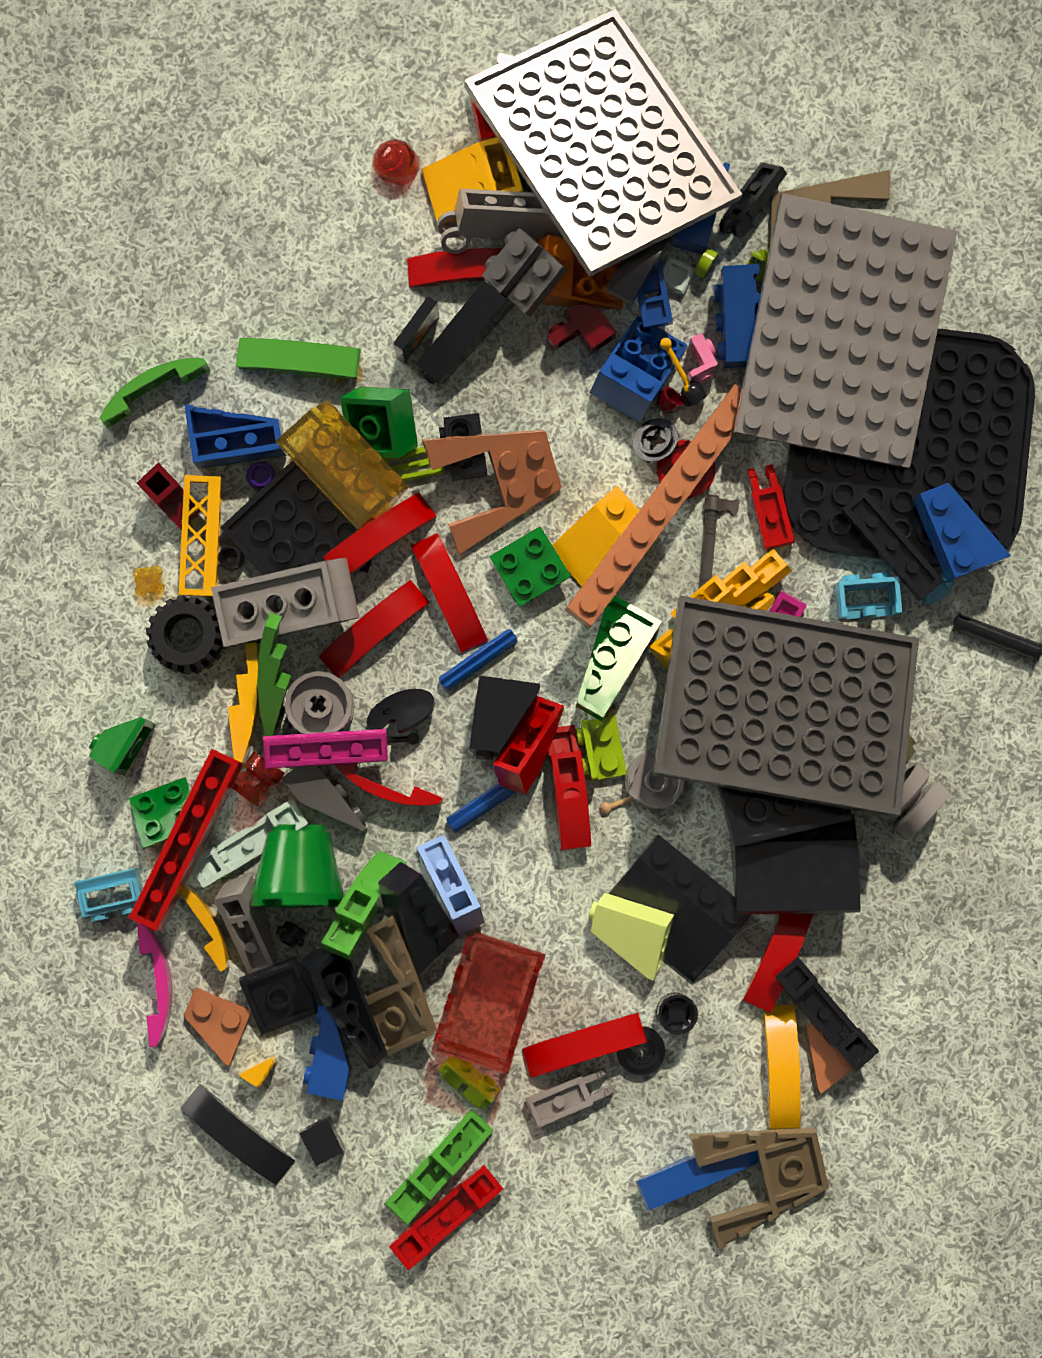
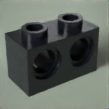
(473, 425)

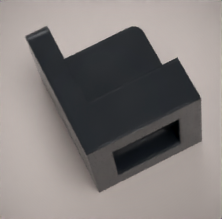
(322, 1140)

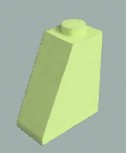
(632, 931)

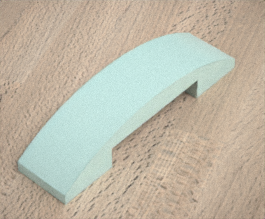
(244, 845)

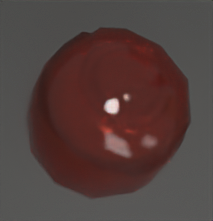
(396, 162)

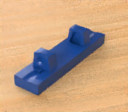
(655, 310)

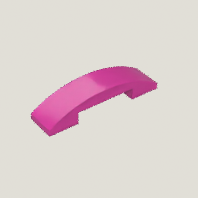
(157, 1023)

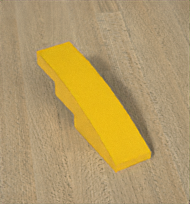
(744, 582)
(244, 716)

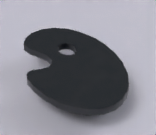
(407, 709)

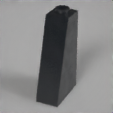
(464, 333)

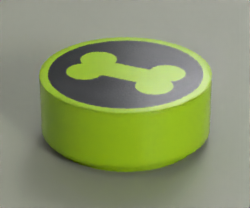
(706, 263)

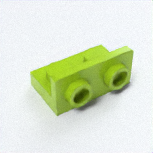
(602, 748)

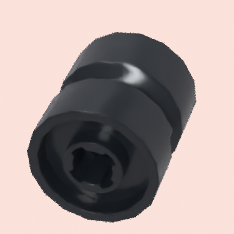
(676, 1013)

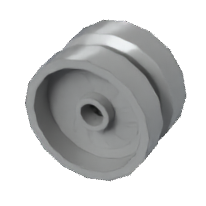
(310, 690)
(918, 803)

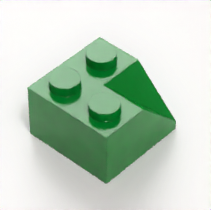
(382, 419)

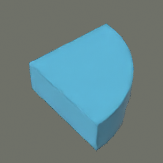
(938, 593)

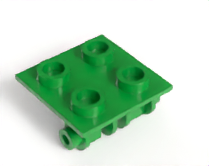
(529, 566)
(158, 811)

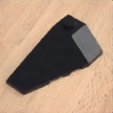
(341, 995)

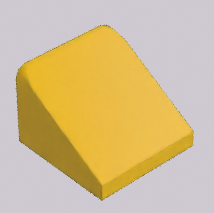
(258, 1073)

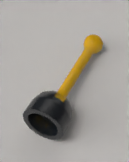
(692, 391)

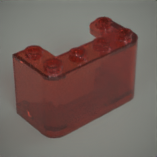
(489, 1001)

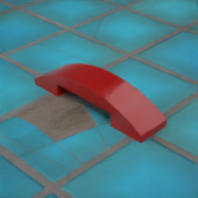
(446, 267)
(383, 532)
(449, 592)
(373, 628)
(418, 796)
(780, 951)
(584, 1044)
(445, 1216)

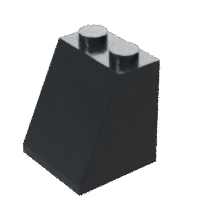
(498, 712)

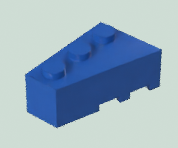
(737, 312)

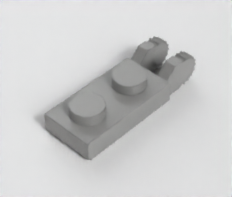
(566, 1098)

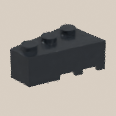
(418, 914)

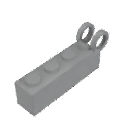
(495, 216)

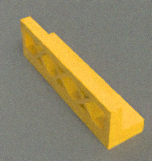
(212, 531)

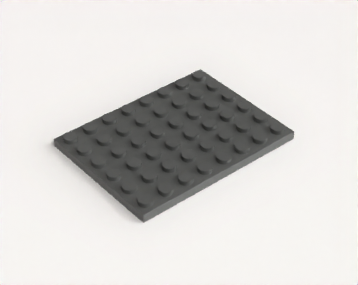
(787, 707)

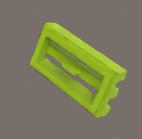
(415, 475)

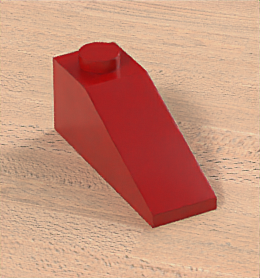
(528, 746)

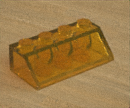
(342, 464)

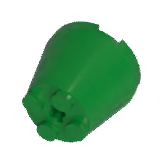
(297, 869)

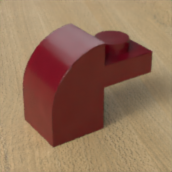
(587, 324)
(166, 493)

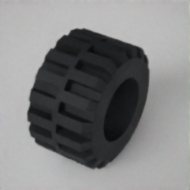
(160, 631)

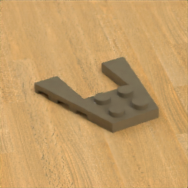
(864, 187)
(401, 1007)
(789, 1168)

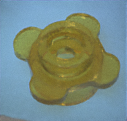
(142, 574)

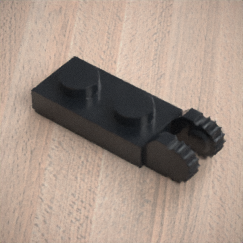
(755, 194)

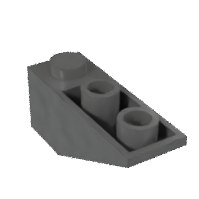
(317, 791)

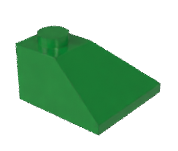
(120, 744)

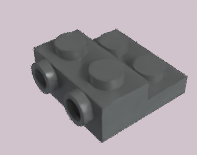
(524, 271)

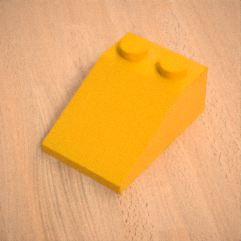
(594, 534)

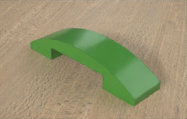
(118, 406)

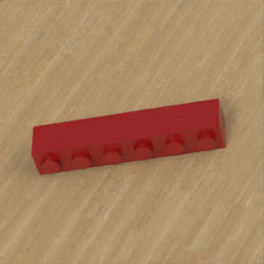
(186, 840)

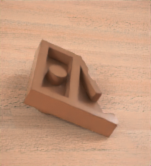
(217, 1022)
(827, 1063)

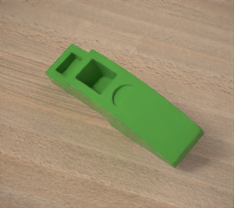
(358, 906)

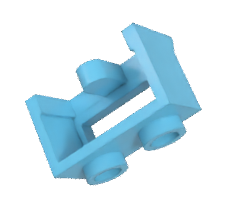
(878, 581)
(98, 913)

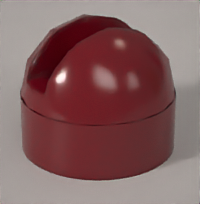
(669, 400)

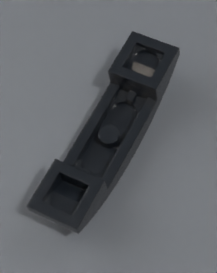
(825, 1014)
(237, 1135)

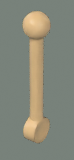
(606, 808)

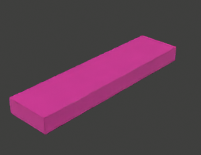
(325, 748)

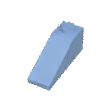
(451, 884)

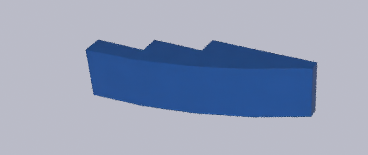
(686, 1177)

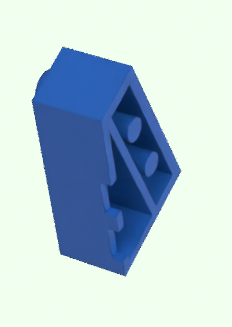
(231, 438)
(957, 533)

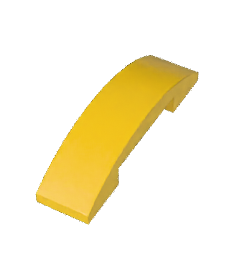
(217, 948)
(783, 1067)

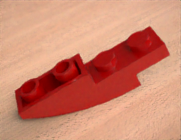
(569, 790)

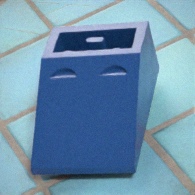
(636, 370)

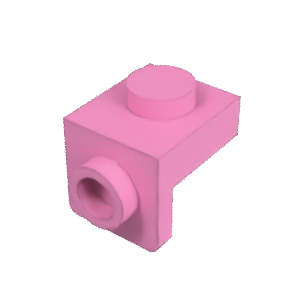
(704, 354)

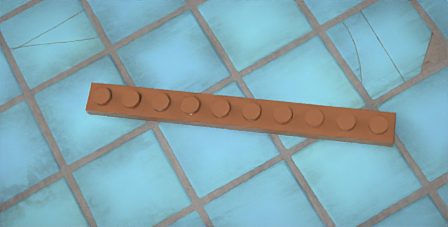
(656, 512)

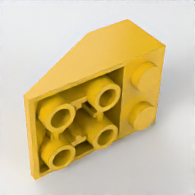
(477, 167)

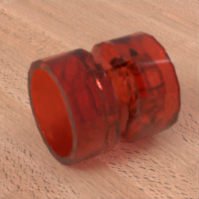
(256, 768)

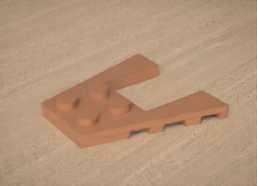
(521, 468)

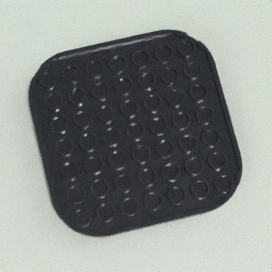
(968, 435)

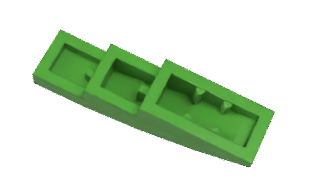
(298, 357)
(270, 681)
(438, 1167)

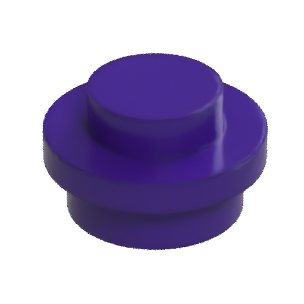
(260, 474)

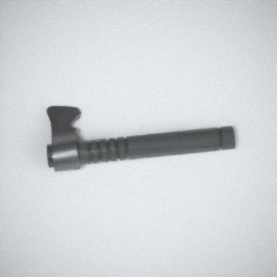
(712, 506)

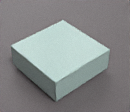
(677, 275)

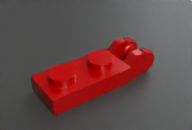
(770, 510)

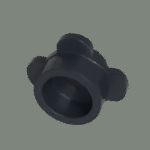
(291, 934)

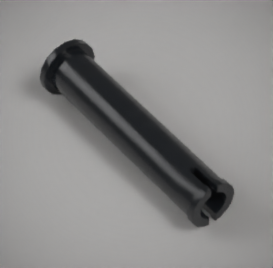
(998, 637)

